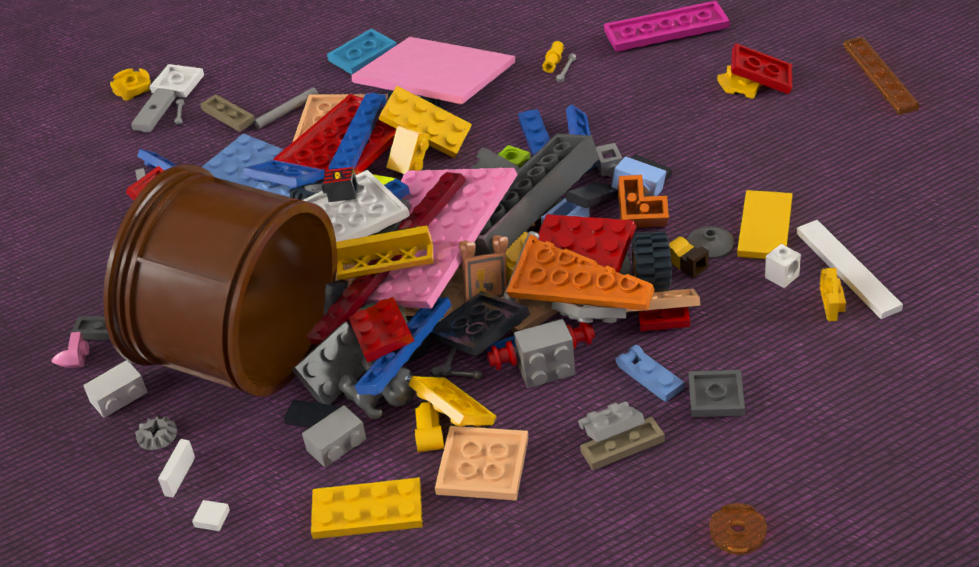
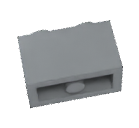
(334, 436)

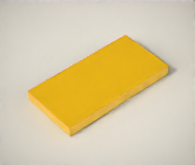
(764, 223)

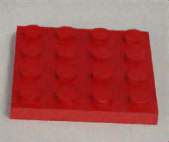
(591, 237)

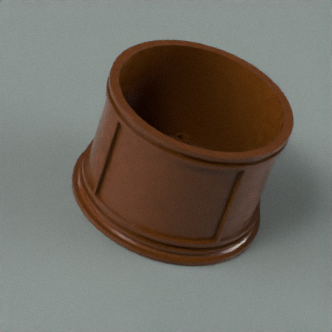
(218, 280)

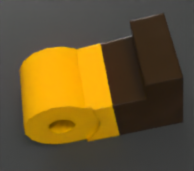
(686, 256)

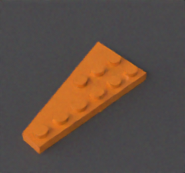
(568, 277)

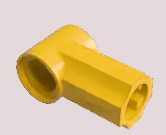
(428, 431)

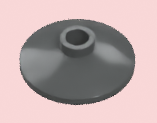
(713, 238)

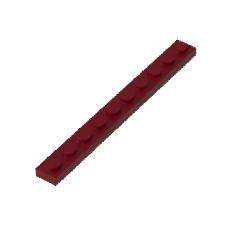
(363, 286)

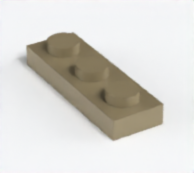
(228, 113)
(623, 444)

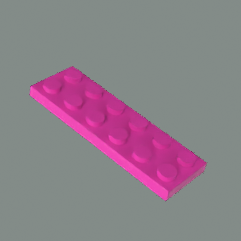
(666, 26)

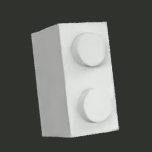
(115, 388)

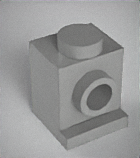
(607, 165)

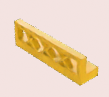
(384, 248)

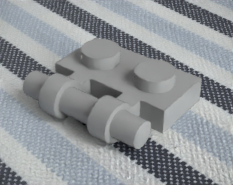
(611, 421)

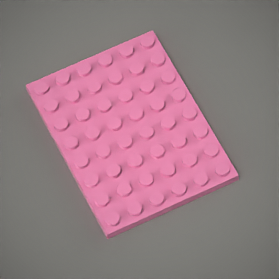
(458, 221)

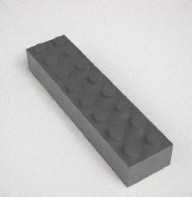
(538, 187)

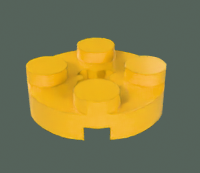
(130, 83)

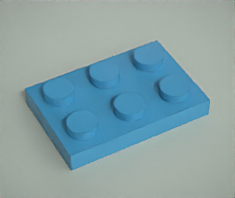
(360, 51)

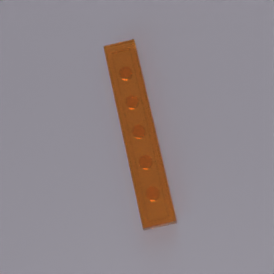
(881, 75)

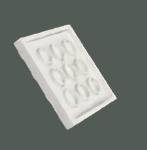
(367, 214)

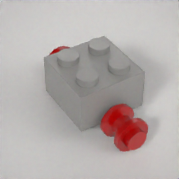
(543, 351)

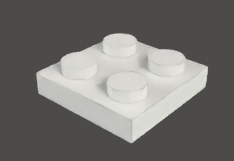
(178, 78)

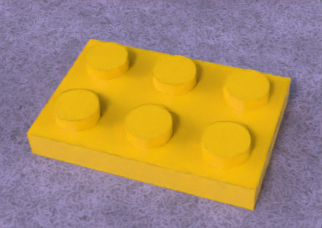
(452, 401)

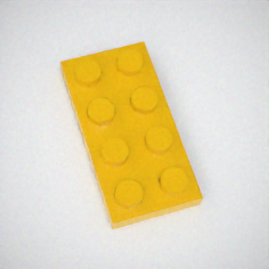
(411, 111)
(366, 508)

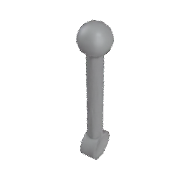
(560, 77)
(180, 102)

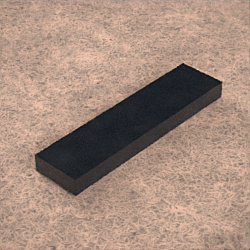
(591, 194)

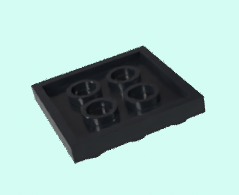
(479, 323)

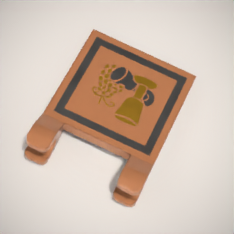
(486, 271)

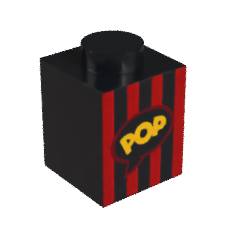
(340, 184)

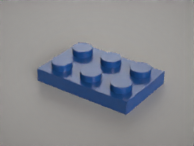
(284, 173)

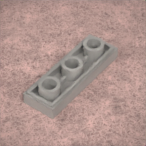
(153, 110)

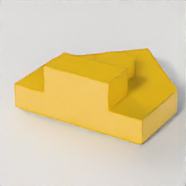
(733, 83)
(832, 293)

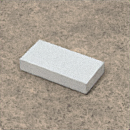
(176, 468)

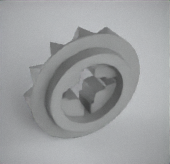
(163, 436)

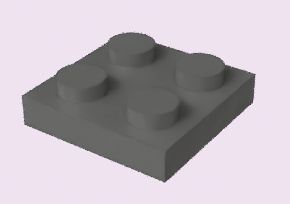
(716, 393)

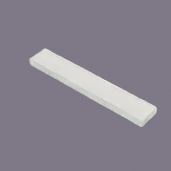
(849, 269)

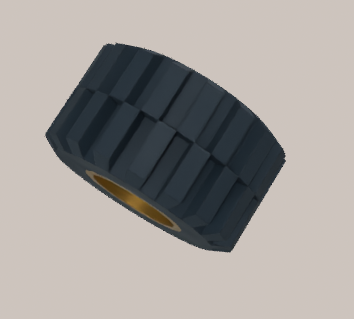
(652, 259)

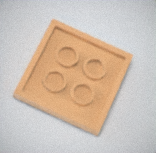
(482, 463)

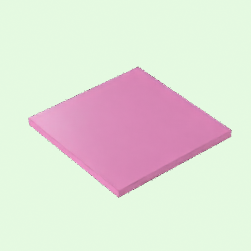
(434, 69)

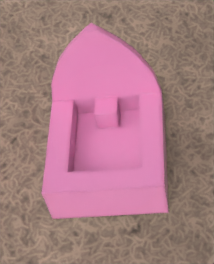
(76, 352)

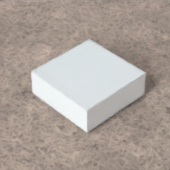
(211, 515)

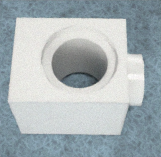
(782, 265)

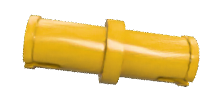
(553, 56)

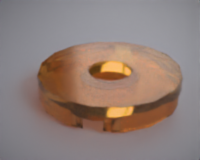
(733, 541)

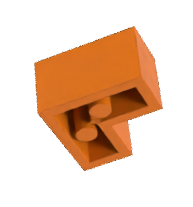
(645, 211)

